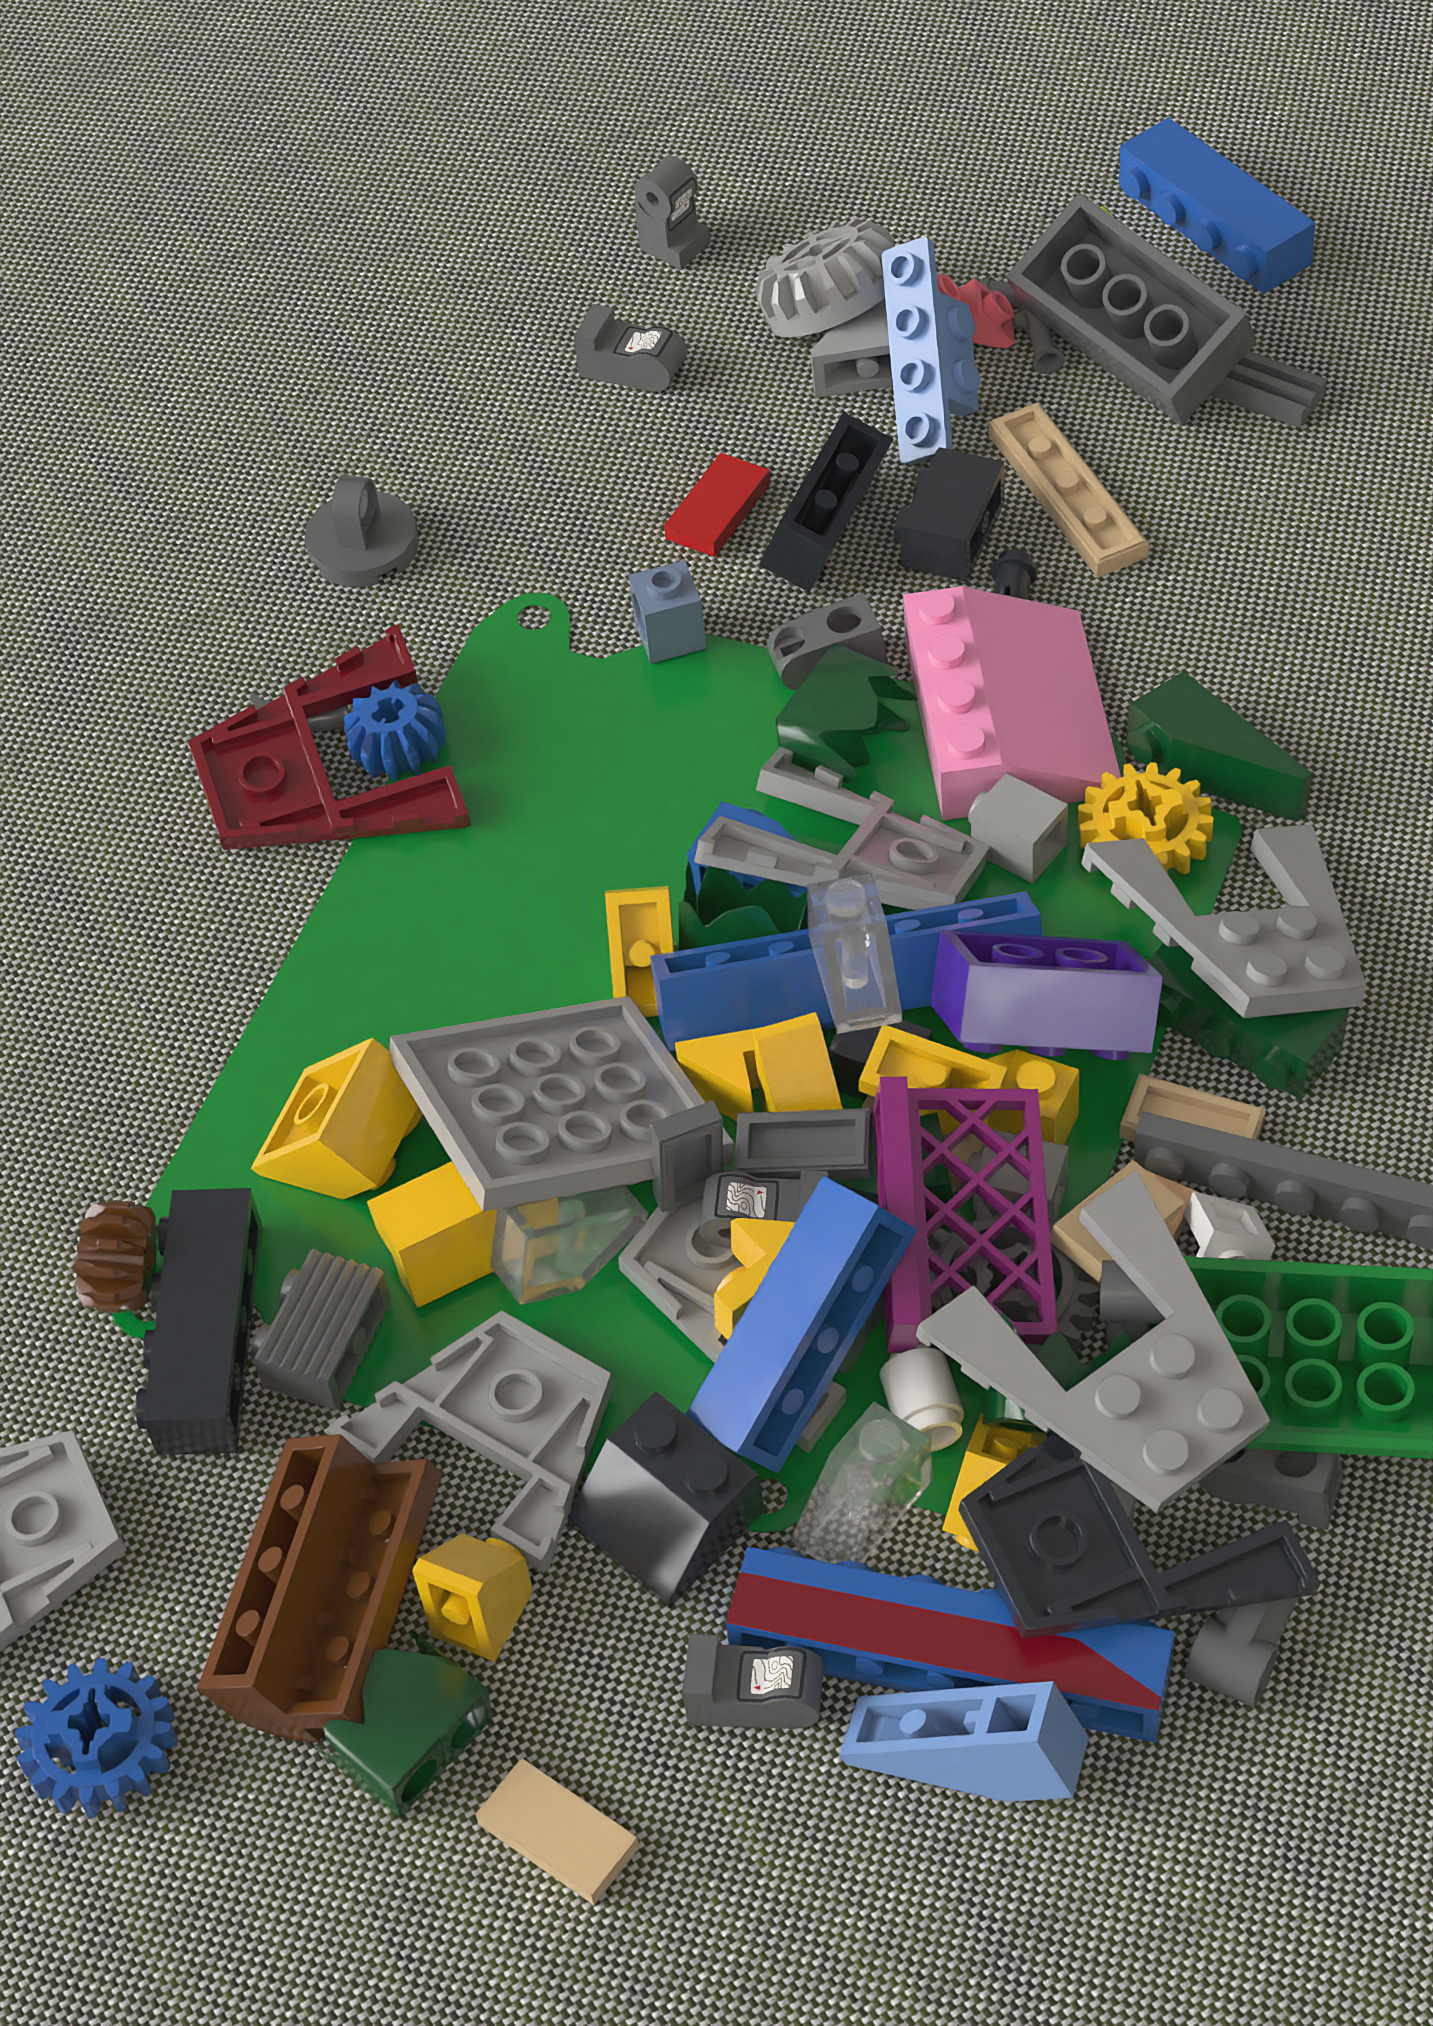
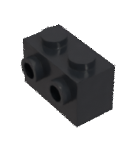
(950, 514)

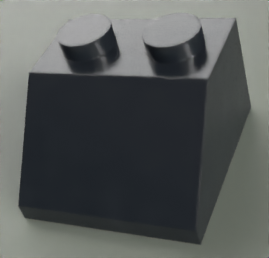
(665, 1500)

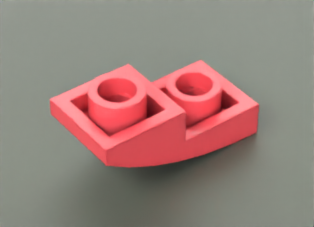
(989, 310)

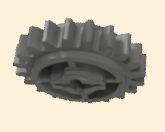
(1072, 1283)

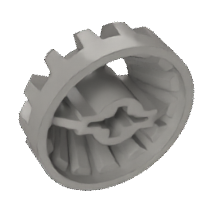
(824, 279)

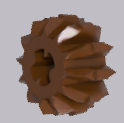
(116, 1256)

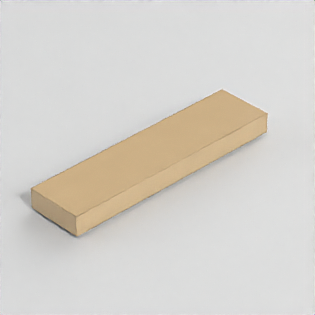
(1068, 490)

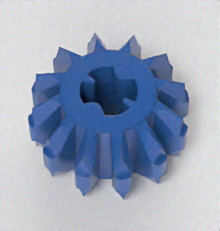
(395, 730)

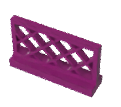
(903, 1194)

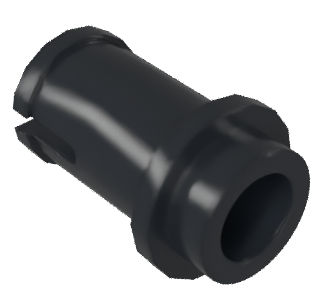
(1014, 573)

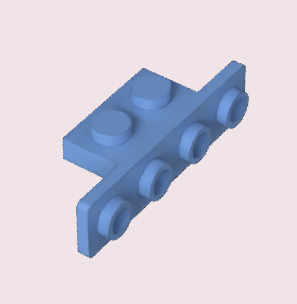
(928, 352)

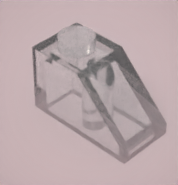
(853, 952)
(562, 1241)
(865, 1488)

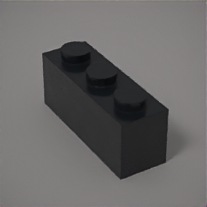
(826, 502)

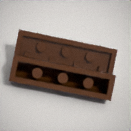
(318, 1587)

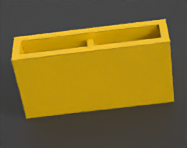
(435, 1233)

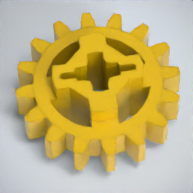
(1149, 807)

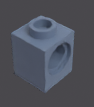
(667, 611)

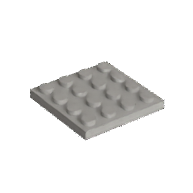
(546, 1098)

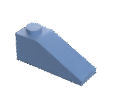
(973, 1740)

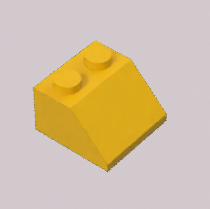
(341, 1124)

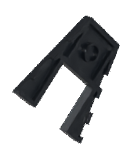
(1076, 1563)

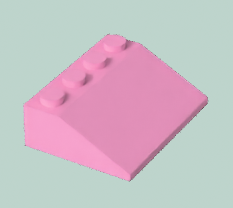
(1005, 693)

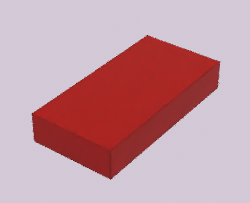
(717, 504)

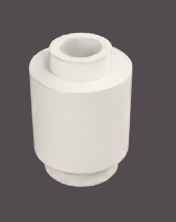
(924, 1394)

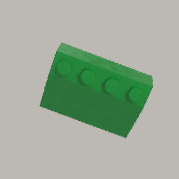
(1330, 1351)

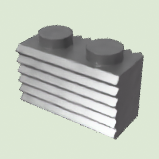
(321, 1329)

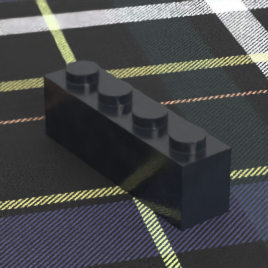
(201, 1322)

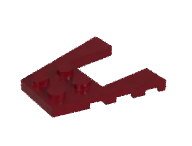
(270, 781)

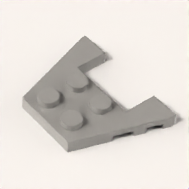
(512, 1402)

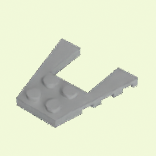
(909, 861)
(1252, 959)
(680, 1277)
(1155, 1410)
(51, 1529)

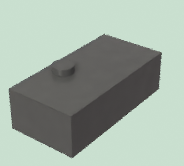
(1131, 308)

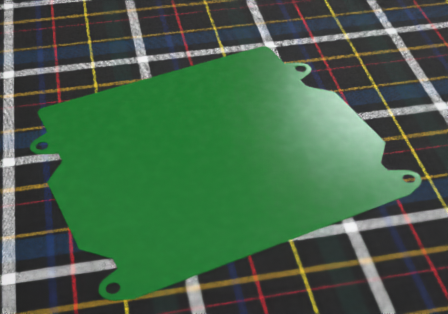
(576, 788)

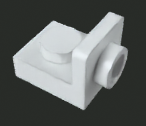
(1227, 1229)

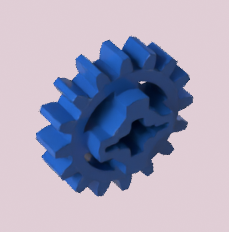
(117, 1754)

